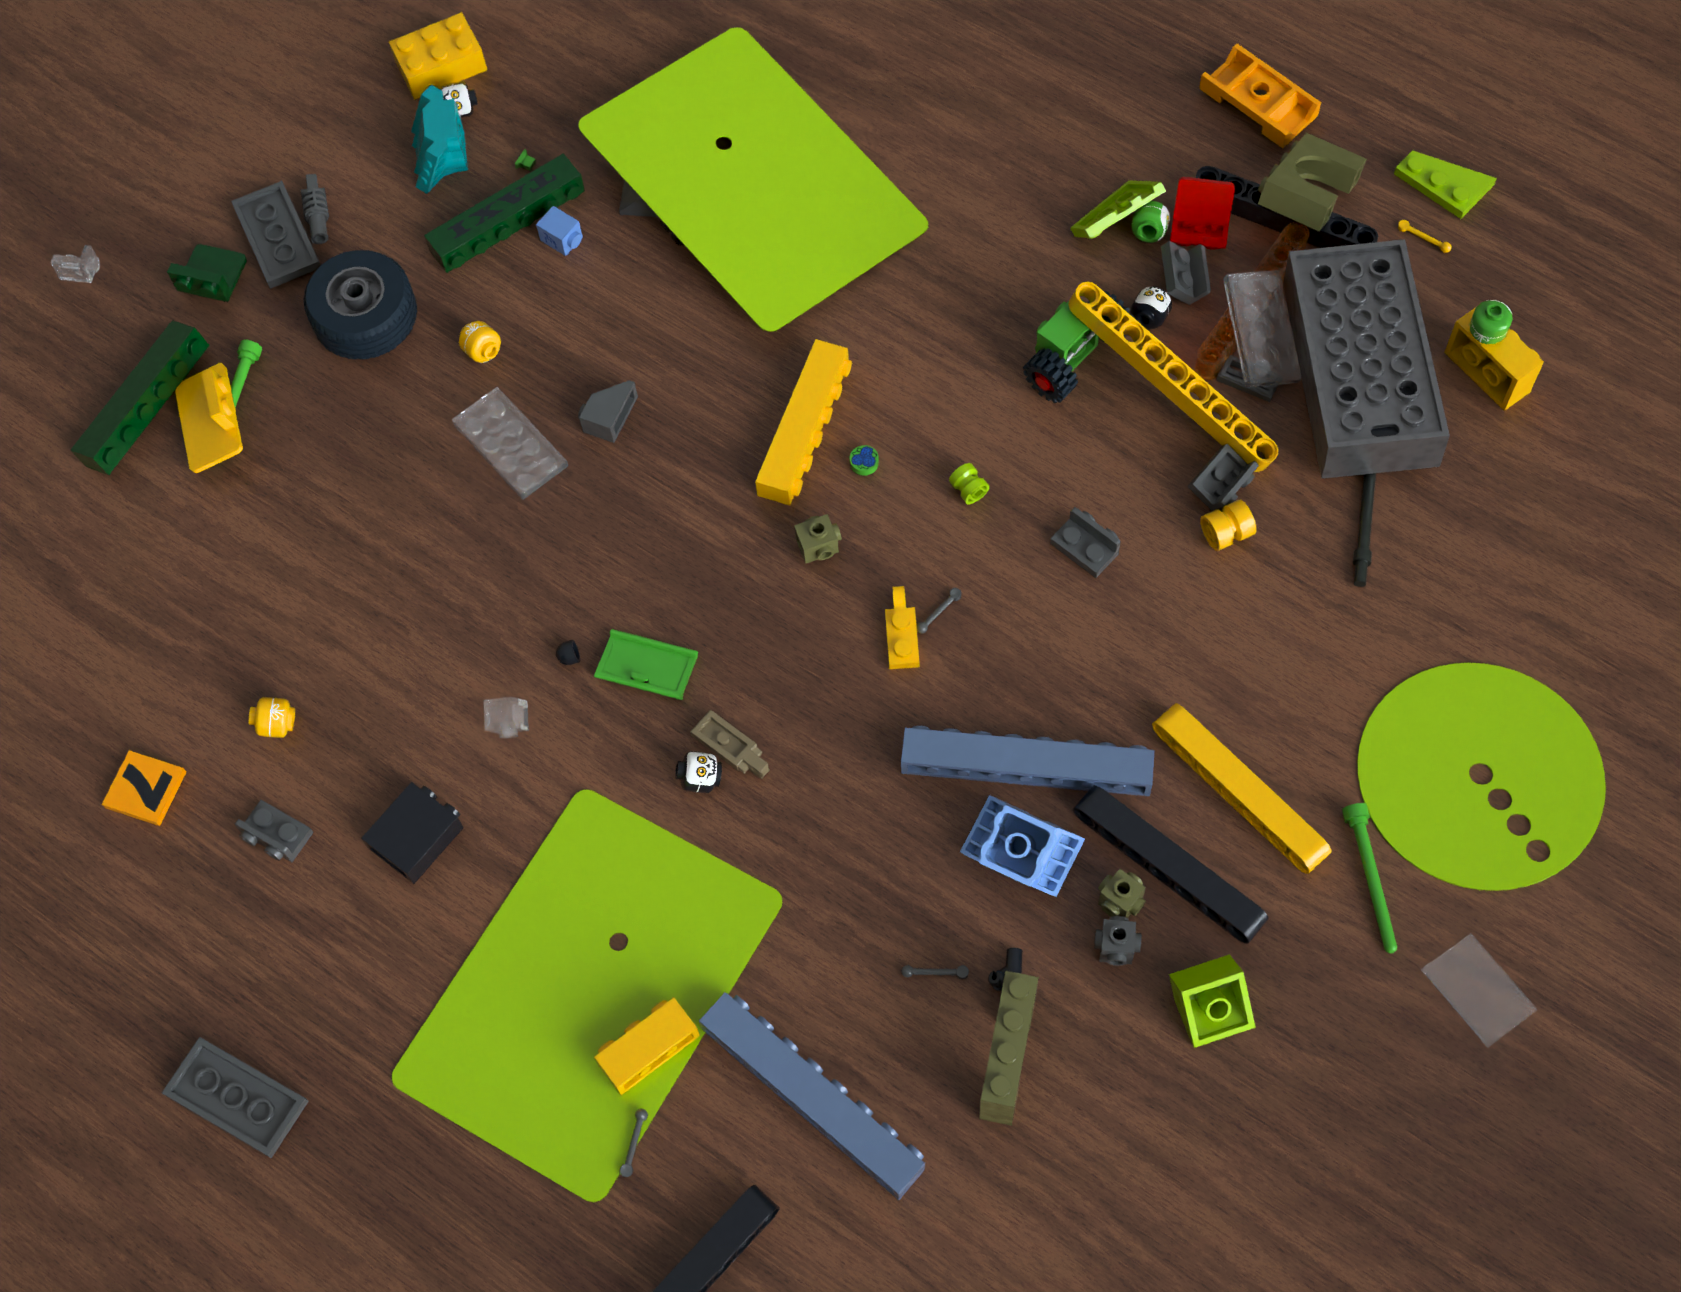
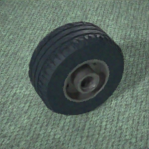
(360, 304)

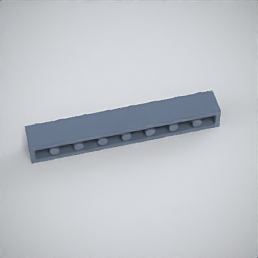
(1027, 761)
(812, 1095)

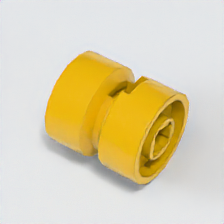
(1232, 523)

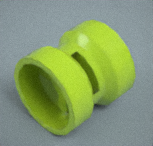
(969, 484)

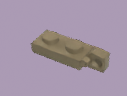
(730, 744)

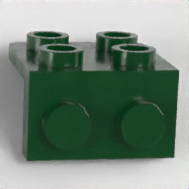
(209, 272)

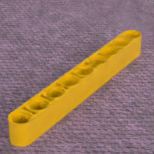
(1166, 363)

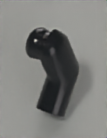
(1013, 964)

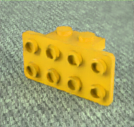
(208, 418)

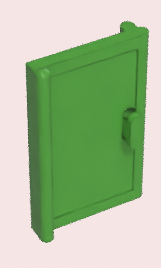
(645, 659)

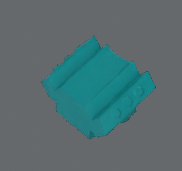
(437, 139)

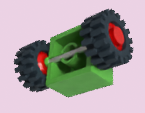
(1059, 349)

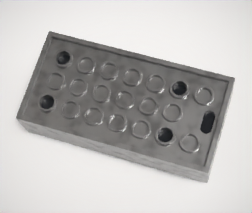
(1365, 359)

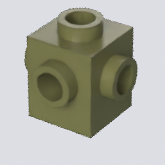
(817, 538)
(1119, 904)

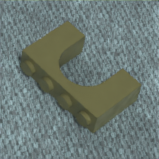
(1312, 159)
(1008, 1048)

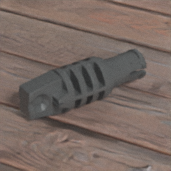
(315, 209)

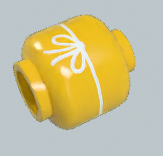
(479, 341)
(272, 717)

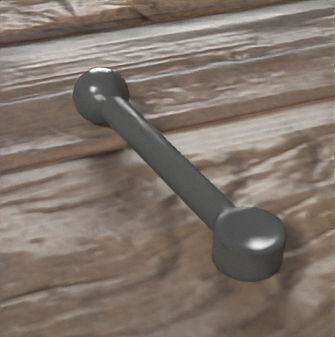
(955, 595)
(961, 971)
(626, 1169)

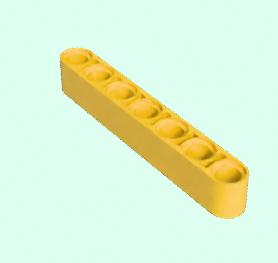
(1241, 788)

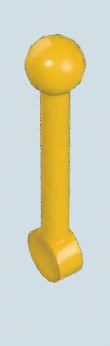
(1404, 226)

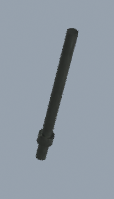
(1362, 555)

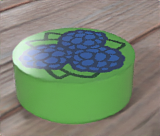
(864, 460)

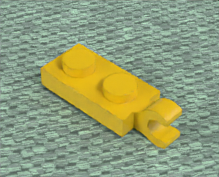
(901, 633)

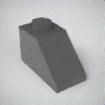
(608, 410)

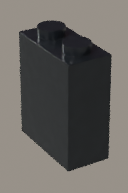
(413, 831)

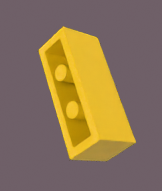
(646, 1045)

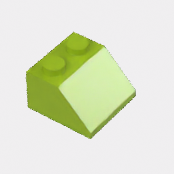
(1212, 1000)

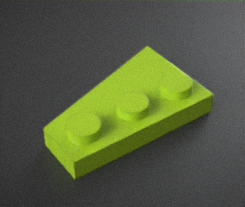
(1443, 182)
(1117, 206)

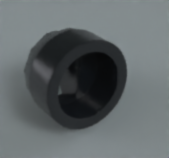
(568, 653)

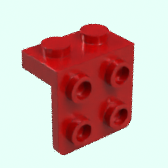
(1202, 212)

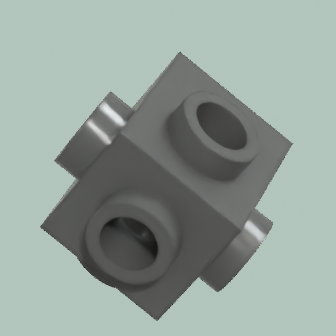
(1117, 951)

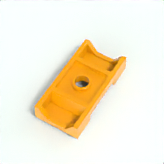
(1281, 111)

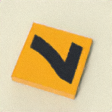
(144, 788)

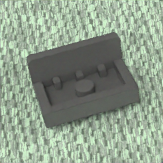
(1222, 478)

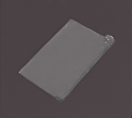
(1479, 990)

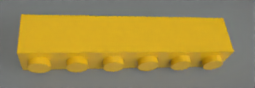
(803, 422)

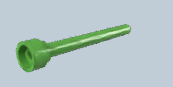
(248, 353)
(1357, 818)

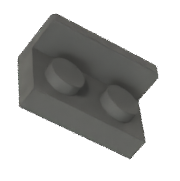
(1185, 272)
(1086, 542)
(275, 831)

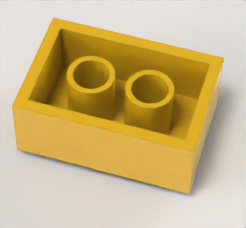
(438, 55)
(1500, 369)

